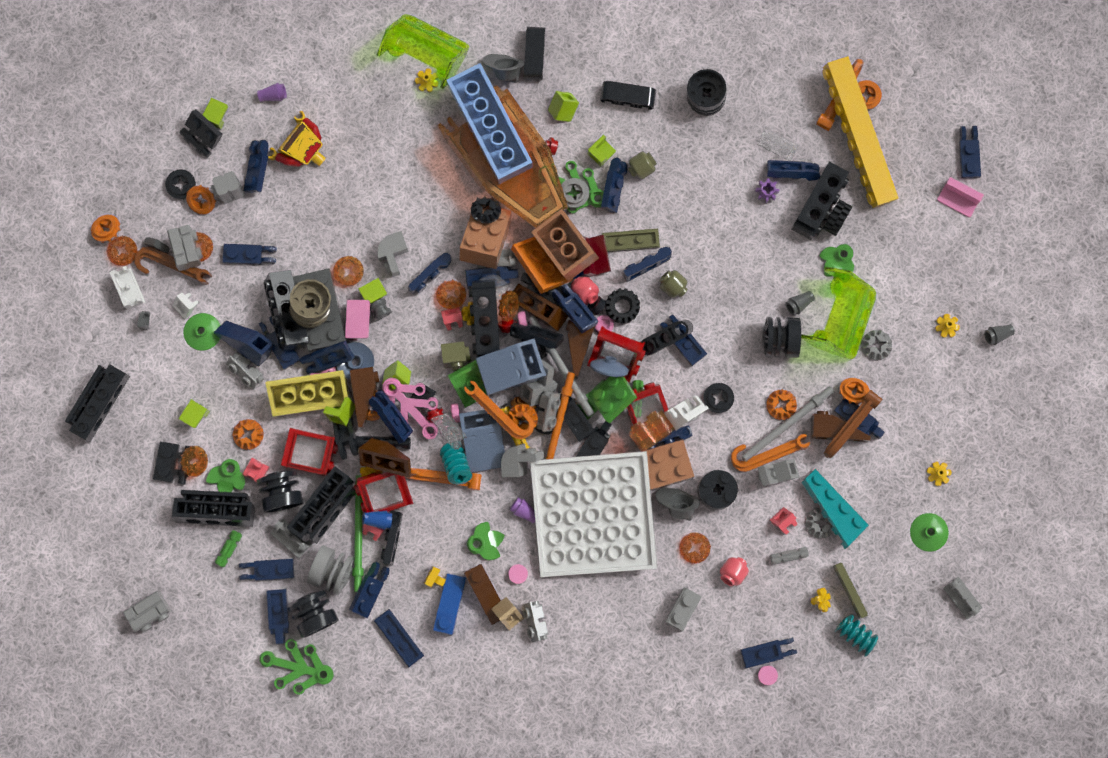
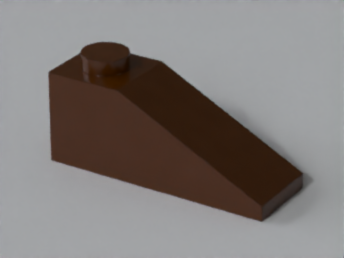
(540, 308)
(578, 345)
(364, 388)
(827, 426)
(384, 457)
(484, 591)

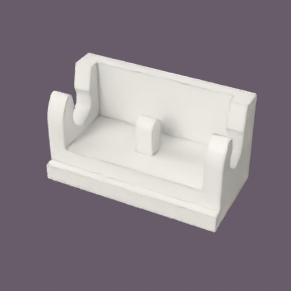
(127, 288)
(685, 412)

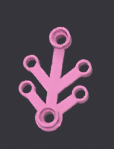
(410, 404)

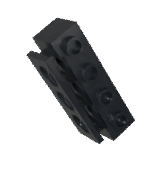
(804, 224)
(282, 284)
(486, 289)
(98, 402)
(323, 506)
(227, 510)

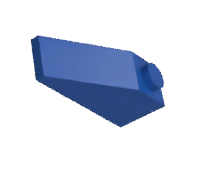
(449, 604)

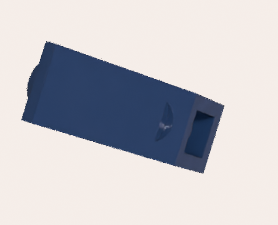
(246, 341)

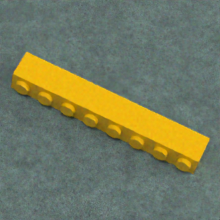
(860, 132)

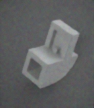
(389, 248)
(532, 392)
(516, 458)
(778, 472)

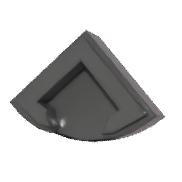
(155, 243)
(143, 324)

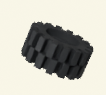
(837, 217)
(626, 295)

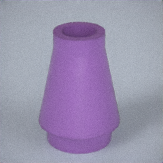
(275, 92)
(523, 510)

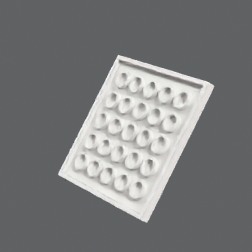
(593, 514)

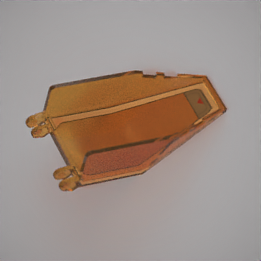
(532, 194)

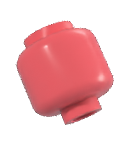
(585, 289)
(734, 571)

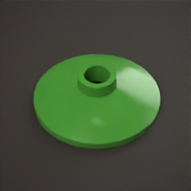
(208, 338)
(920, 536)

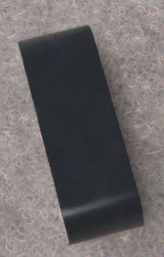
(534, 53)
(628, 94)
(674, 334)

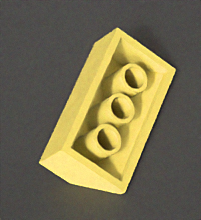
(307, 393)

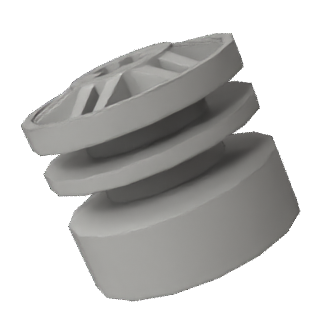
(330, 570)

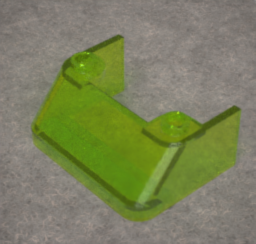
(426, 44)
(848, 315)

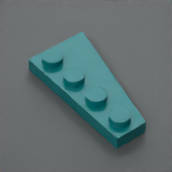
(842, 516)

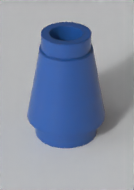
(377, 519)

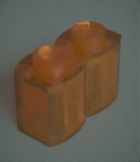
(651, 431)

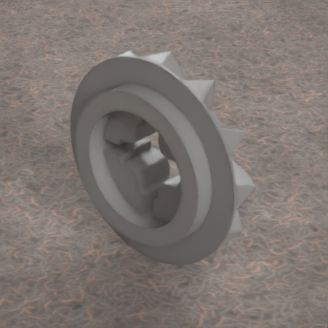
(579, 186)
(873, 352)
(813, 528)

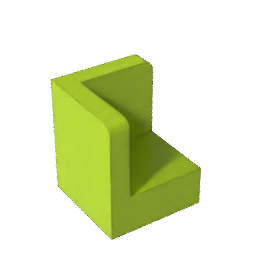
(563, 106)
(215, 112)
(601, 151)
(373, 291)
(398, 371)
(193, 414)
(341, 414)

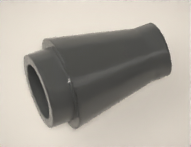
(798, 303)
(998, 333)

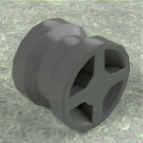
(380, 309)

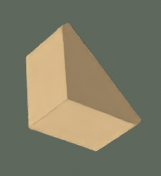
(507, 613)

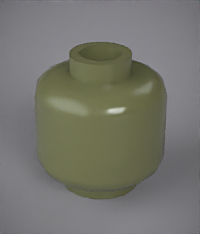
(642, 165)
(673, 284)

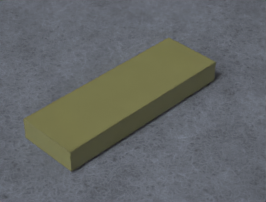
(632, 240)
(850, 590)

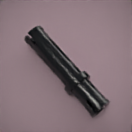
(404, 445)

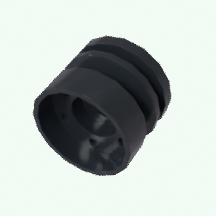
(706, 81)
(782, 337)
(280, 492)
(313, 613)

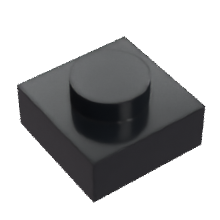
(428, 393)

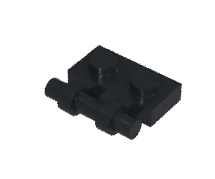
(203, 129)
(166, 463)

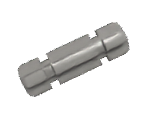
(789, 555)

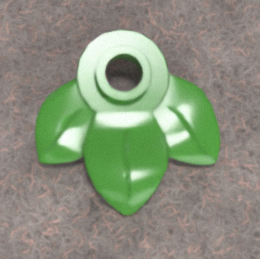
(835, 260)
(227, 480)
(488, 541)

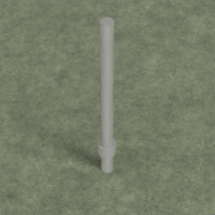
(580, 397)
(816, 401)

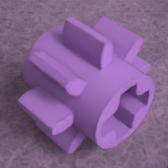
(772, 189)

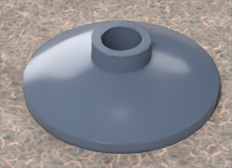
(360, 352)
(609, 367)

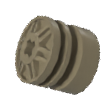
(305, 294)

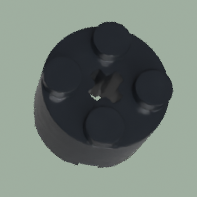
(712, 499)

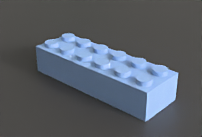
(489, 123)

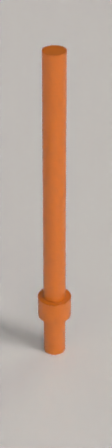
(566, 391)

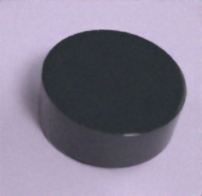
(597, 306)

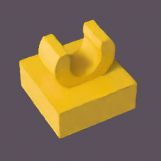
(433, 577)

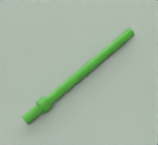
(358, 571)

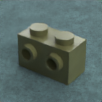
(455, 355)

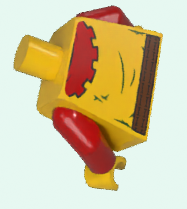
(300, 145)

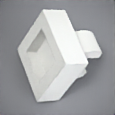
(184, 305)

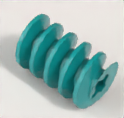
(455, 464)
(858, 634)

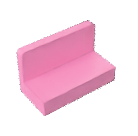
(960, 197)
(357, 319)

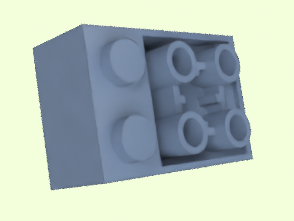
(511, 367)
(483, 442)

